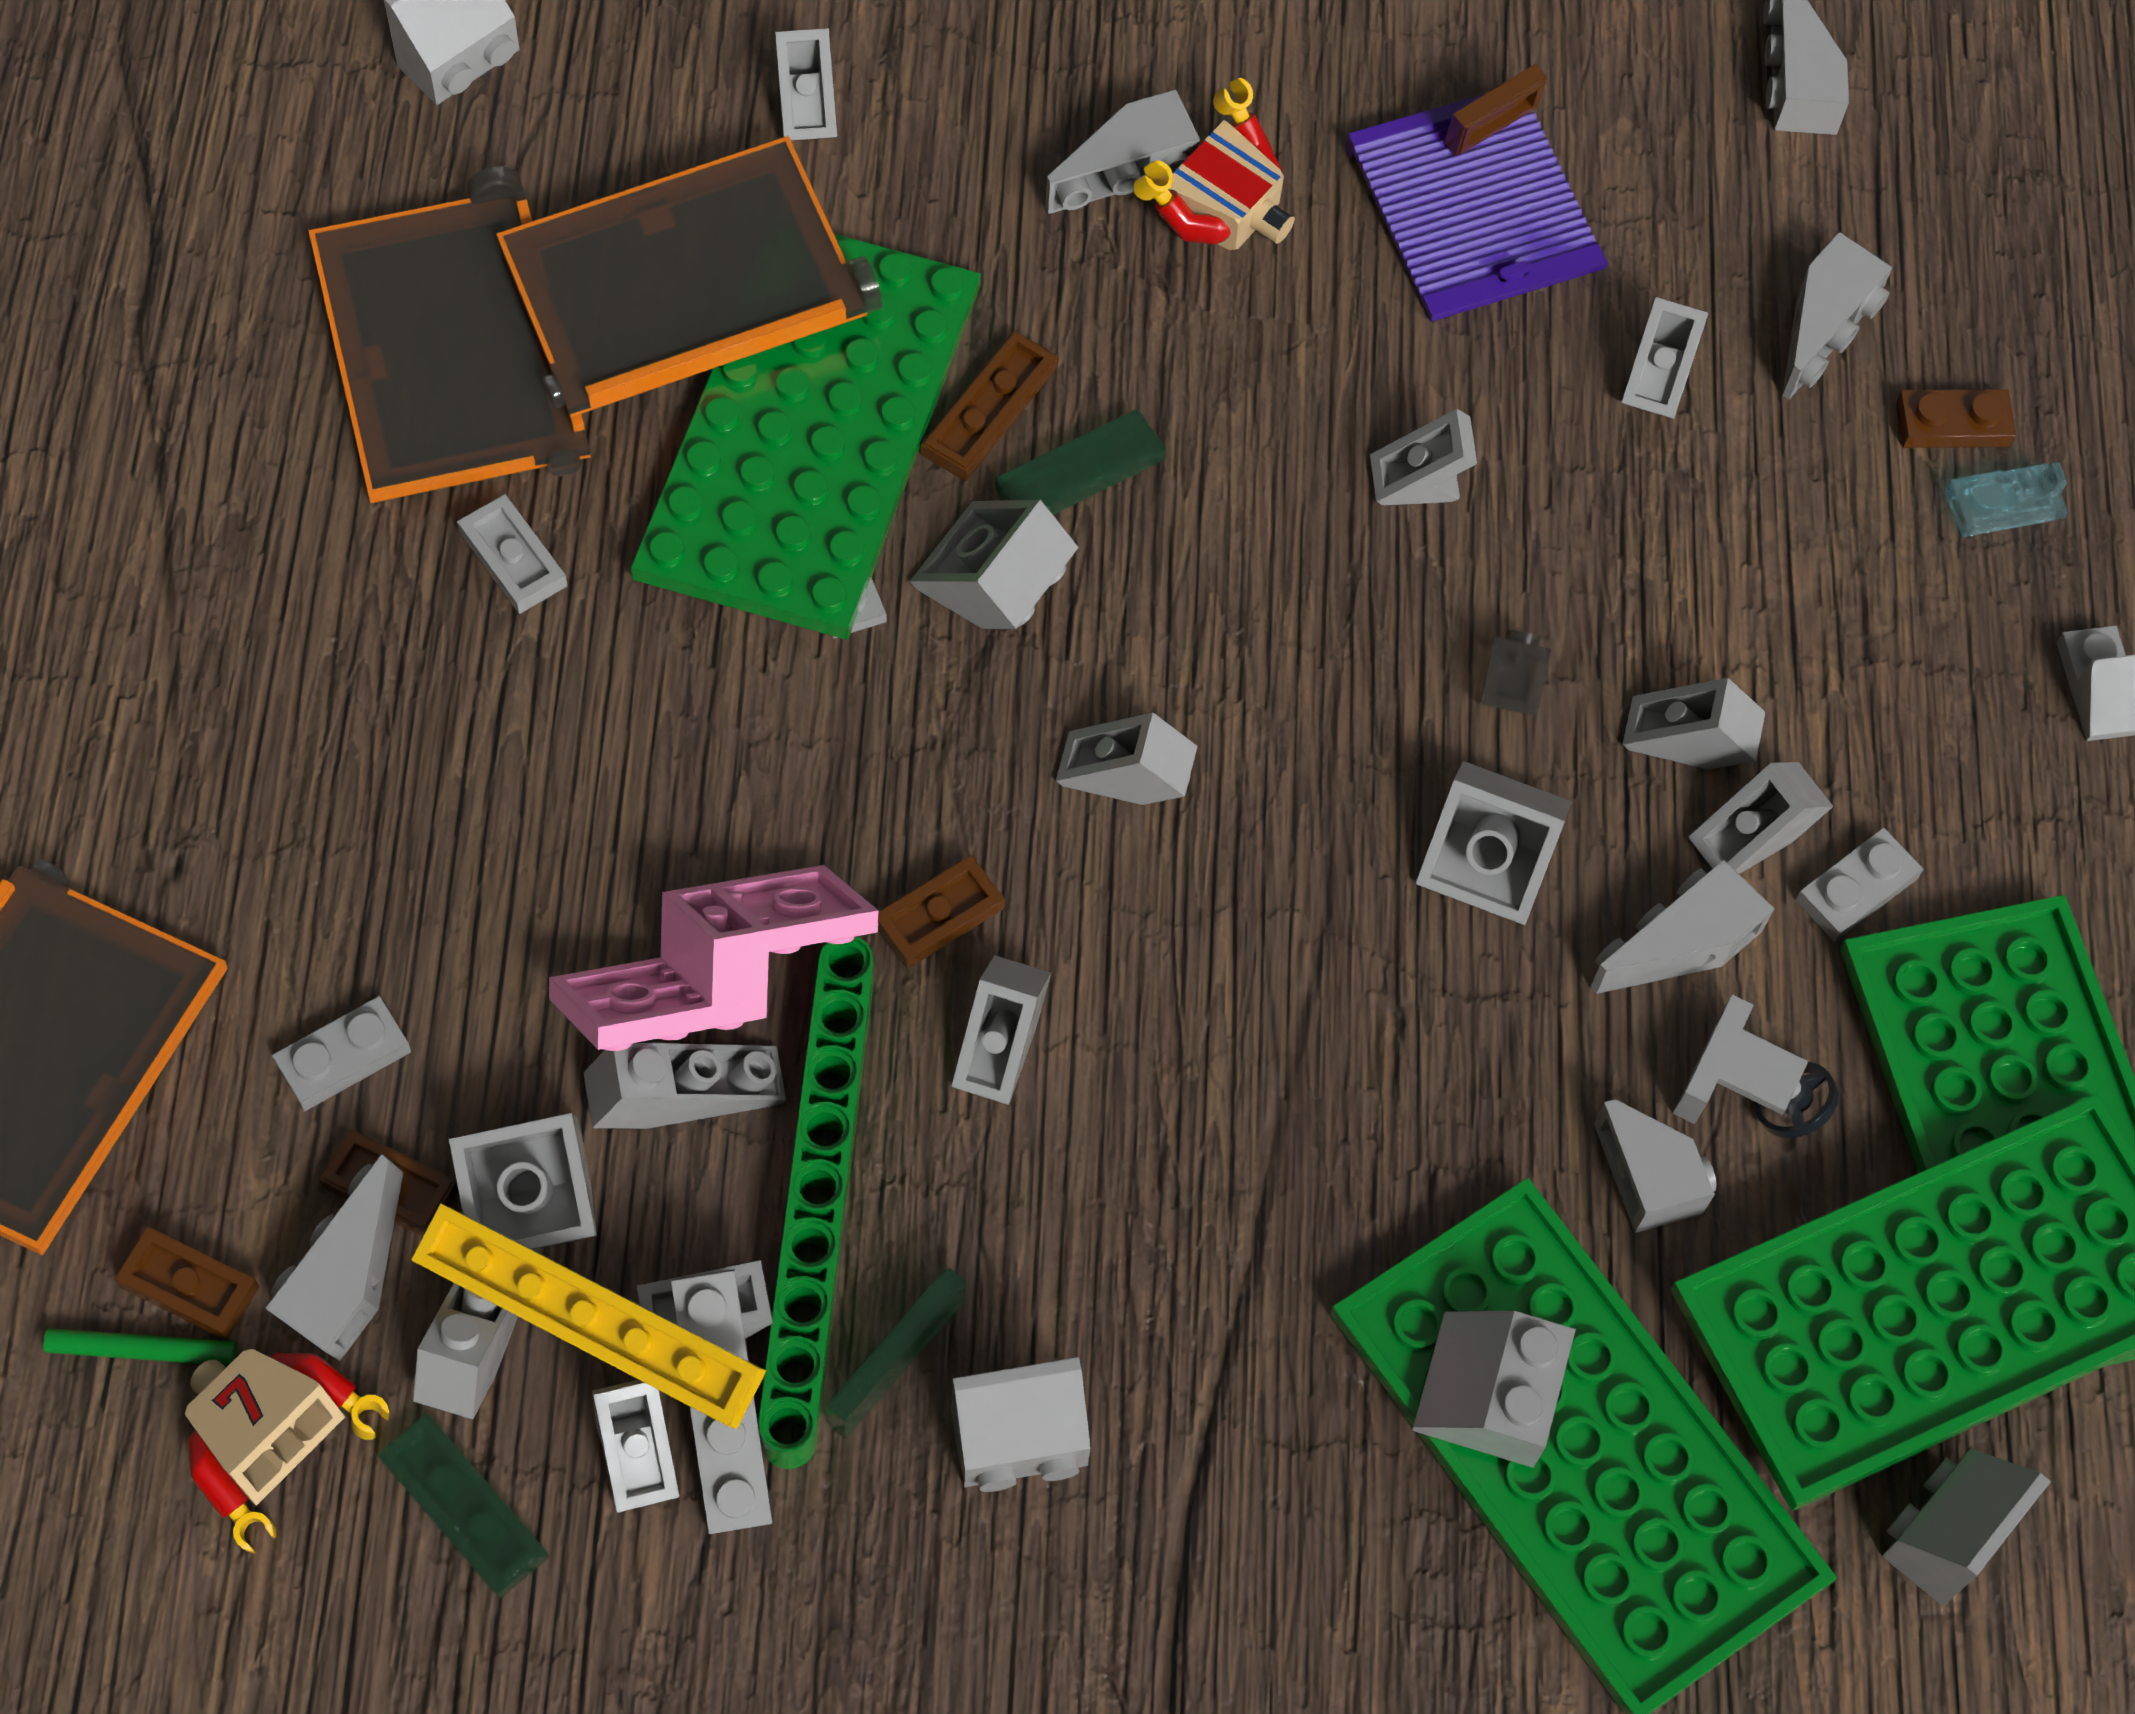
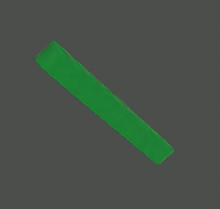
(817, 1223)

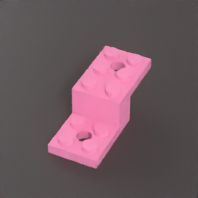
(712, 957)

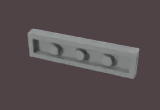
(727, 1457)

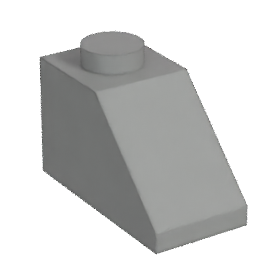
(1696, 725)
(1128, 760)
(1762, 817)
(1000, 1029)
(1653, 1167)

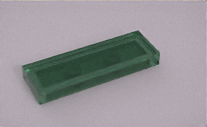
(1085, 464)
(896, 1352)
(463, 1506)

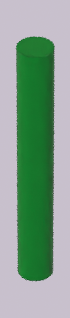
(138, 1346)

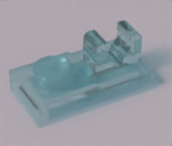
(2007, 498)

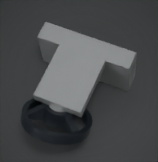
(1757, 1072)

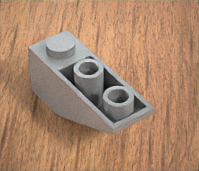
(1808, 70)
(1121, 149)
(1833, 297)
(1696, 933)
(680, 1083)
(343, 1273)
(462, 1352)

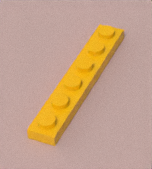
(589, 1316)

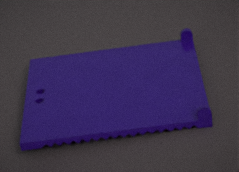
(1475, 213)

